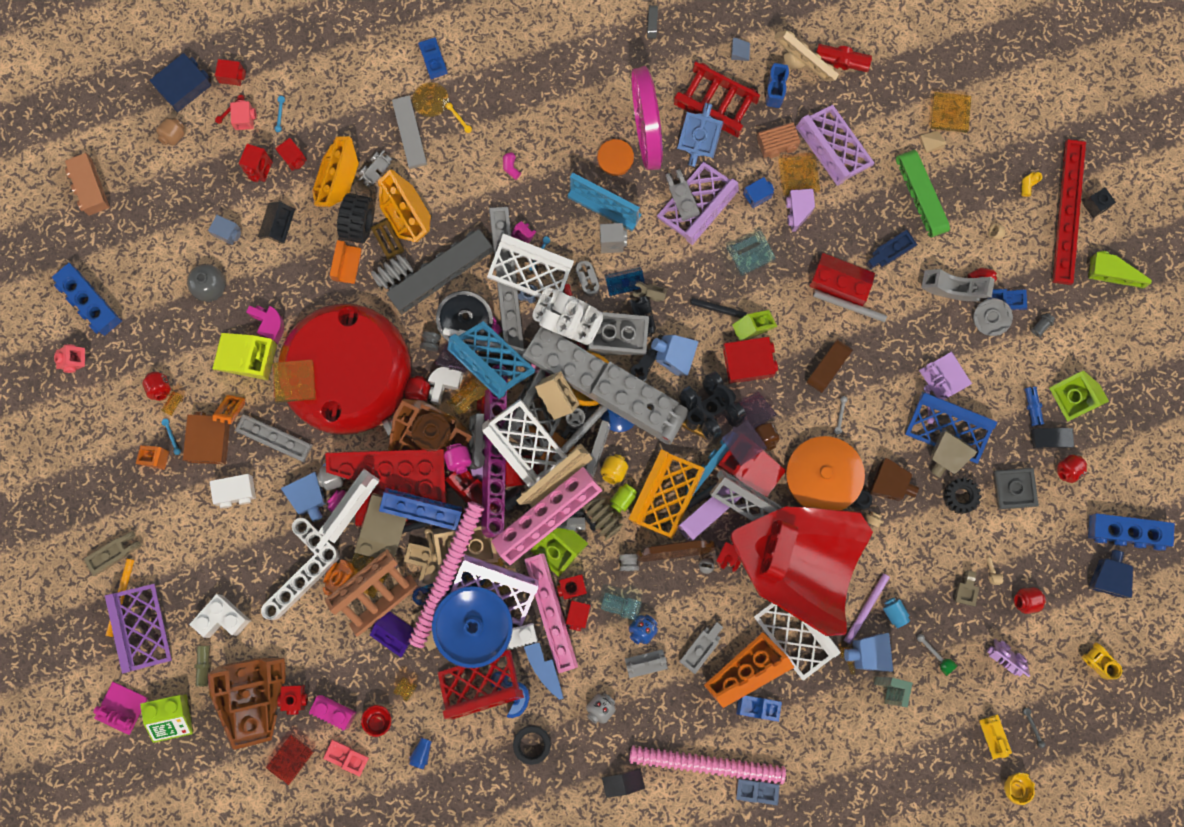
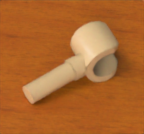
(995, 579)

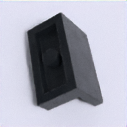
(276, 222)

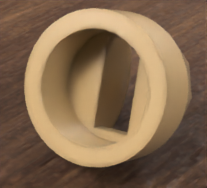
(996, 231)

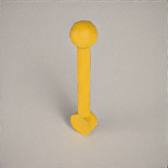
(467, 128)

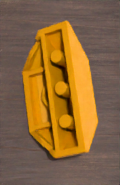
(335, 173)
(403, 207)

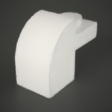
(442, 379)

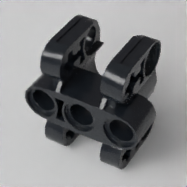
(714, 387)

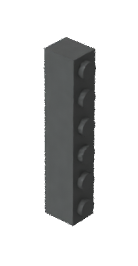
(440, 271)

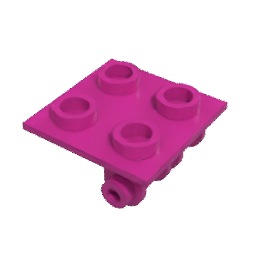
(120, 708)

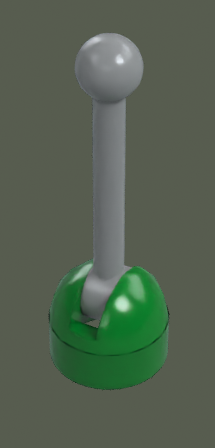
(946, 665)

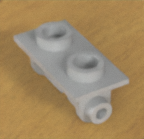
(369, 173)
(646, 663)

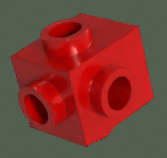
(285, 699)

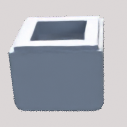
(740, 50)

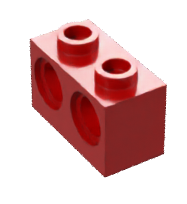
(255, 163)

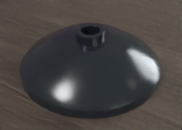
(459, 302)

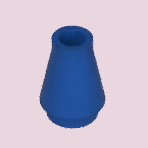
(420, 755)

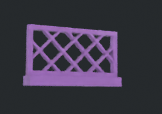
(120, 632)

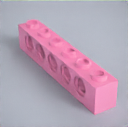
(546, 516)

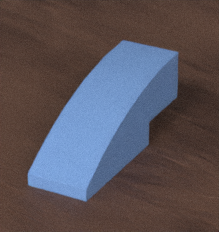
(544, 669)

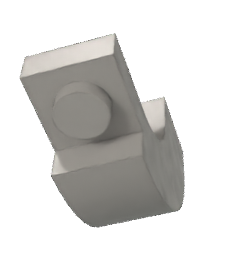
(957, 288)

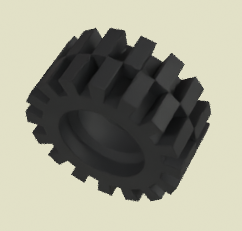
(973, 493)

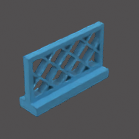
(603, 202)
(479, 365)

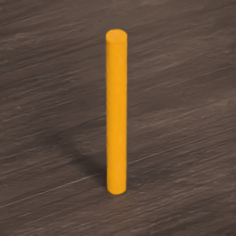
(122, 587)

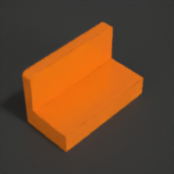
(345, 263)

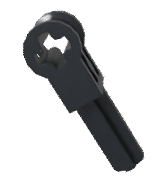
(645, 363)

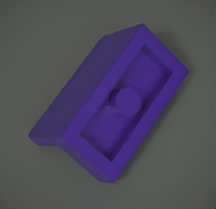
(392, 633)

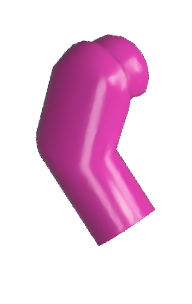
(508, 165)

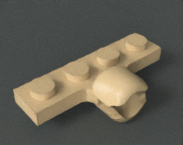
(800, 56)

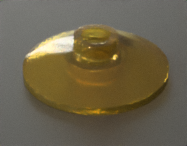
(430, 107)

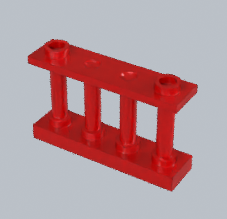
(690, 105)

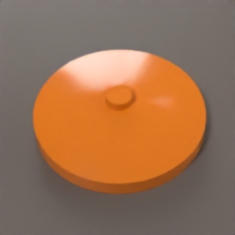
(825, 474)

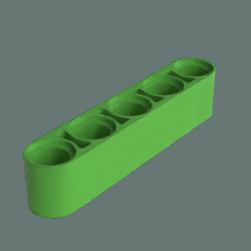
(923, 193)

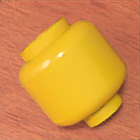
(614, 469)

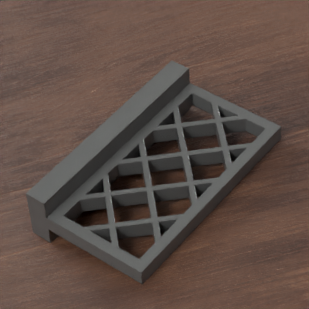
(527, 396)

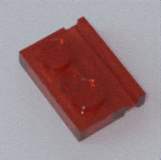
(290, 759)

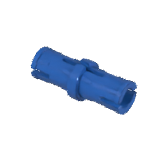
(1034, 406)

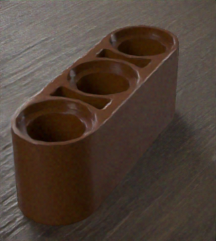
(829, 366)

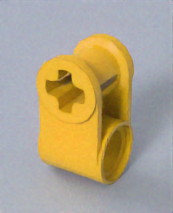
(1099, 660)

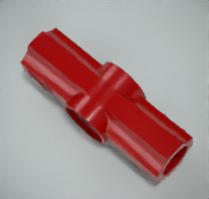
(844, 58)

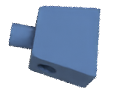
(675, 353)
(306, 496)
(871, 653)

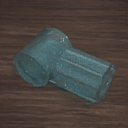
(624, 607)

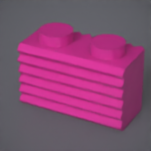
(332, 712)

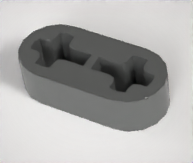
(652, 22)

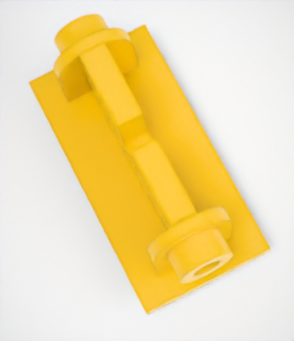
(995, 737)

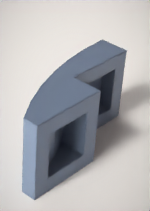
(758, 792)

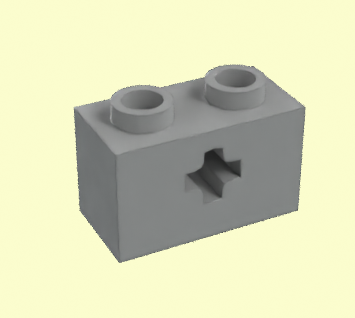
(612, 238)

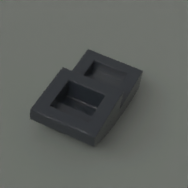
(1052, 438)

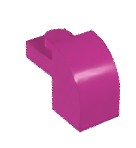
(272, 322)

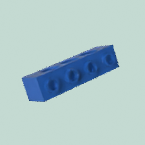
(65, 279)
(1162, 531)

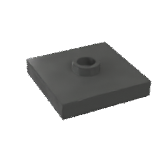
(1015, 488)

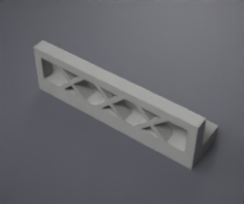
(746, 492)

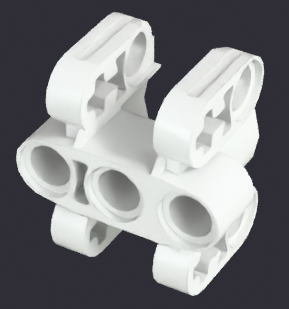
(567, 316)

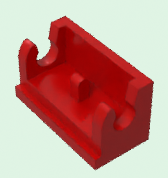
(730, 556)

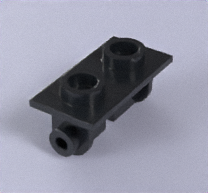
(642, 308)

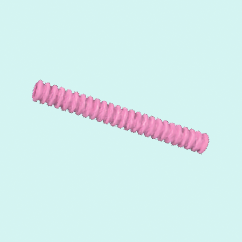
(446, 574)
(708, 764)

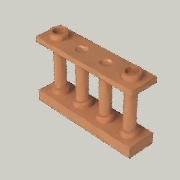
(362, 581)

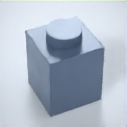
(225, 230)

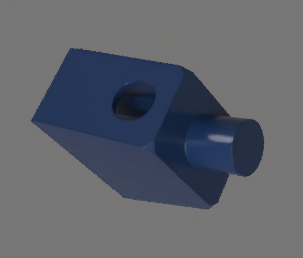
(1113, 576)

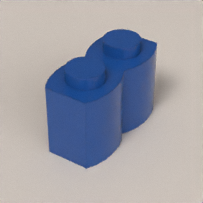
(777, 85)

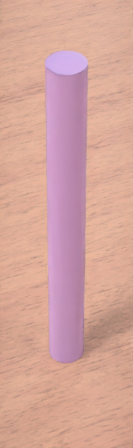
(866, 608)

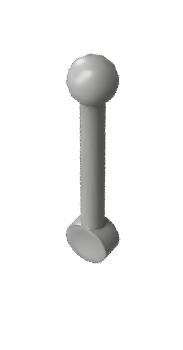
(838, 430)

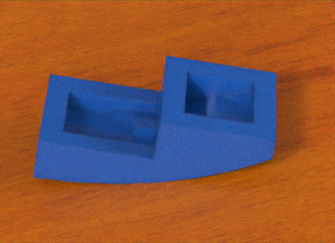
(433, 58)
(1015, 299)
(759, 708)

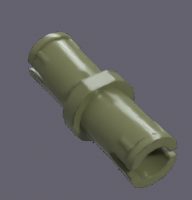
(202, 666)

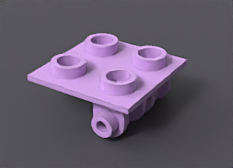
(945, 376)
(1015, 663)

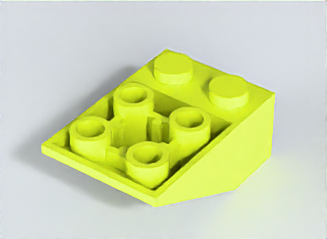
(245, 355)

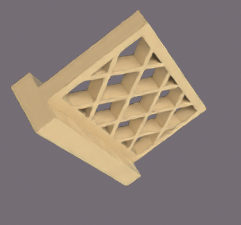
(575, 460)

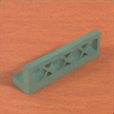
(897, 690)

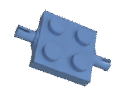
(700, 135)

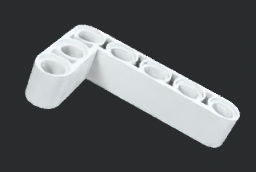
(305, 571)

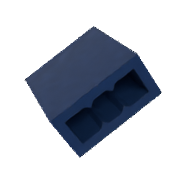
(181, 82)

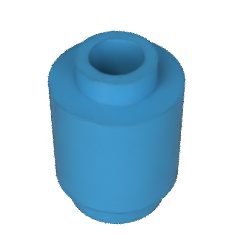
(896, 612)

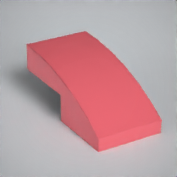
(345, 757)

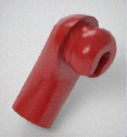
(983, 272)

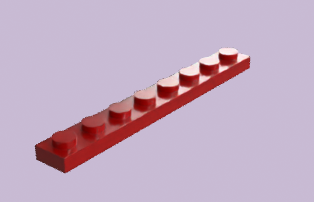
(1069, 212)

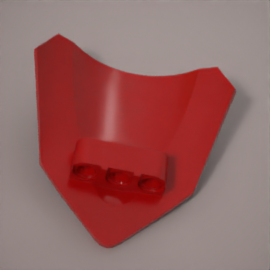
(804, 561)

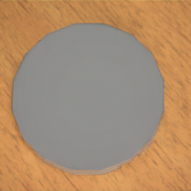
(993, 317)

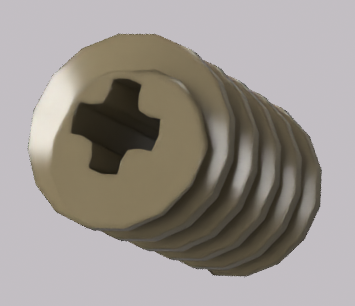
(603, 518)

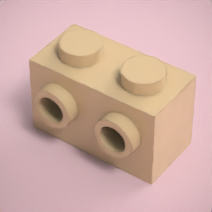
(557, 395)

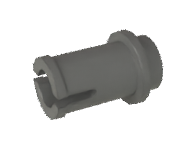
(1044, 323)

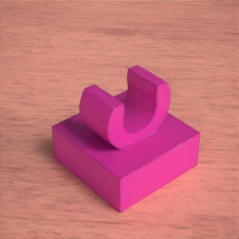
(522, 232)

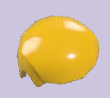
(1022, 794)

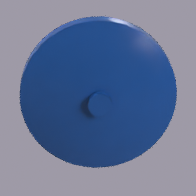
(472, 627)

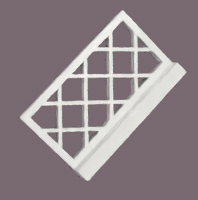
(531, 253)
(509, 449)
(347, 507)
(825, 641)

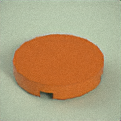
(615, 157)
(337, 575)

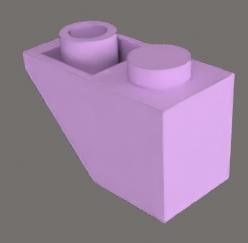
(801, 206)

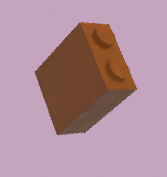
(205, 440)

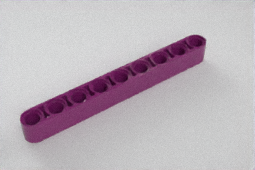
(489, 477)

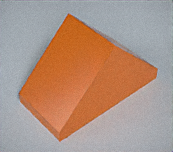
(152, 457)

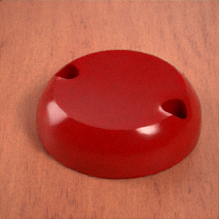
(356, 367)

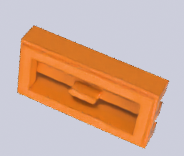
(232, 410)

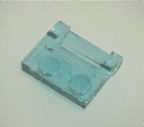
(753, 258)

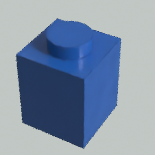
(758, 192)

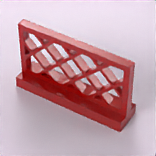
(479, 702)

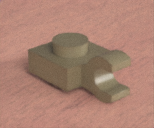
(655, 292)
(967, 592)

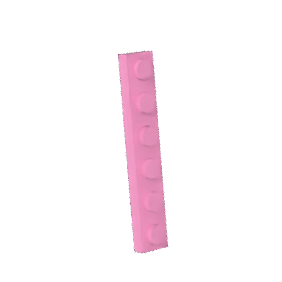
(551, 614)

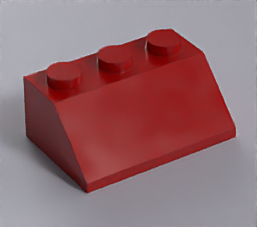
(842, 279)

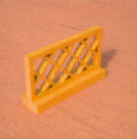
(652, 486)

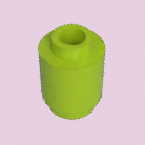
(623, 498)

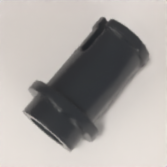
(511, 502)

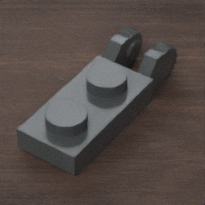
(476, 442)

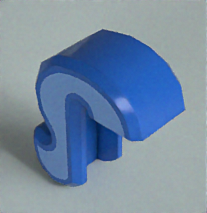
(519, 705)

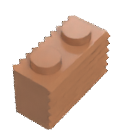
(778, 140)

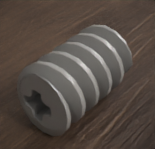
(391, 271)

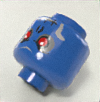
(643, 629)

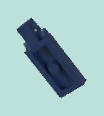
(892, 250)

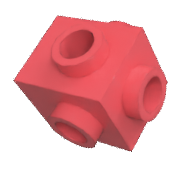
(70, 358)

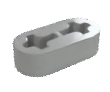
(591, 276)

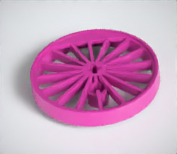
(647, 118)

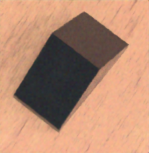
(623, 783)

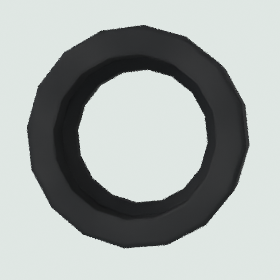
(517, 749)

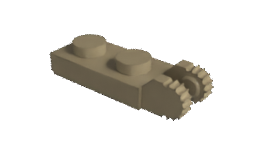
(110, 554)

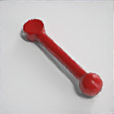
(219, 119)

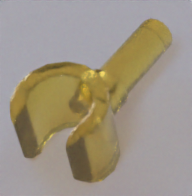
(850, 664)

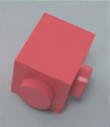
(242, 115)

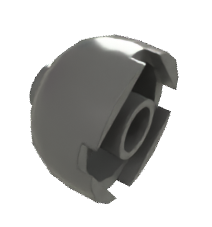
(206, 282)

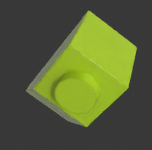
(754, 325)

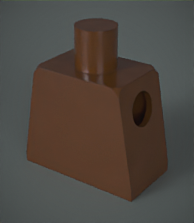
(892, 482)

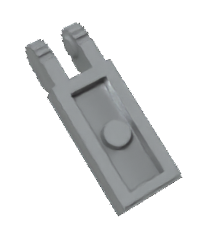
(682, 197)

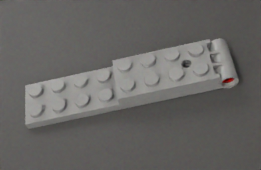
(608, 385)

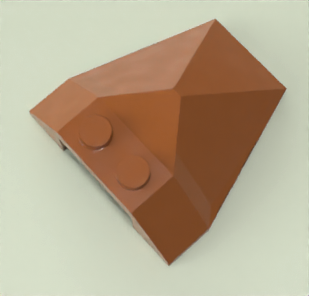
(403, 421)
(247, 698)

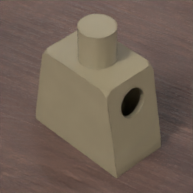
(950, 453)

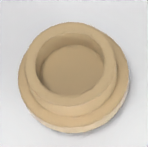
(874, 519)

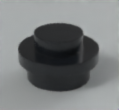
(864, 500)

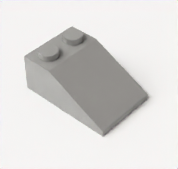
(620, 335)

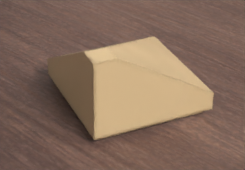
(933, 141)

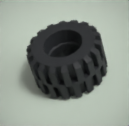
(355, 218)

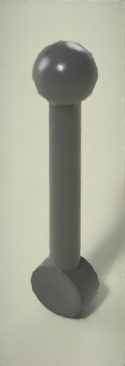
(1027, 712)

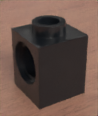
(1099, 202)

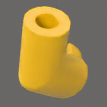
(1029, 181)

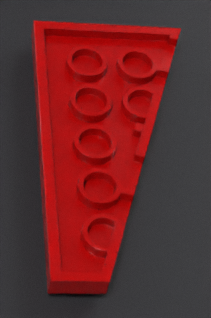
(406, 471)

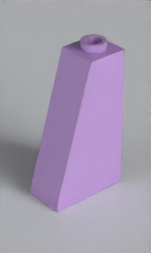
(705, 516)

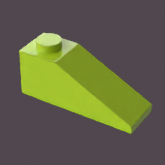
(1115, 270)

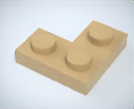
(421, 556)

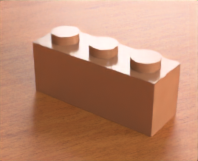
(86, 184)

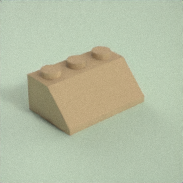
(479, 547)

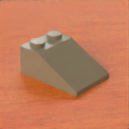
(379, 530)

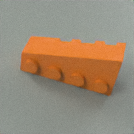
(748, 671)

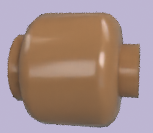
(170, 131)

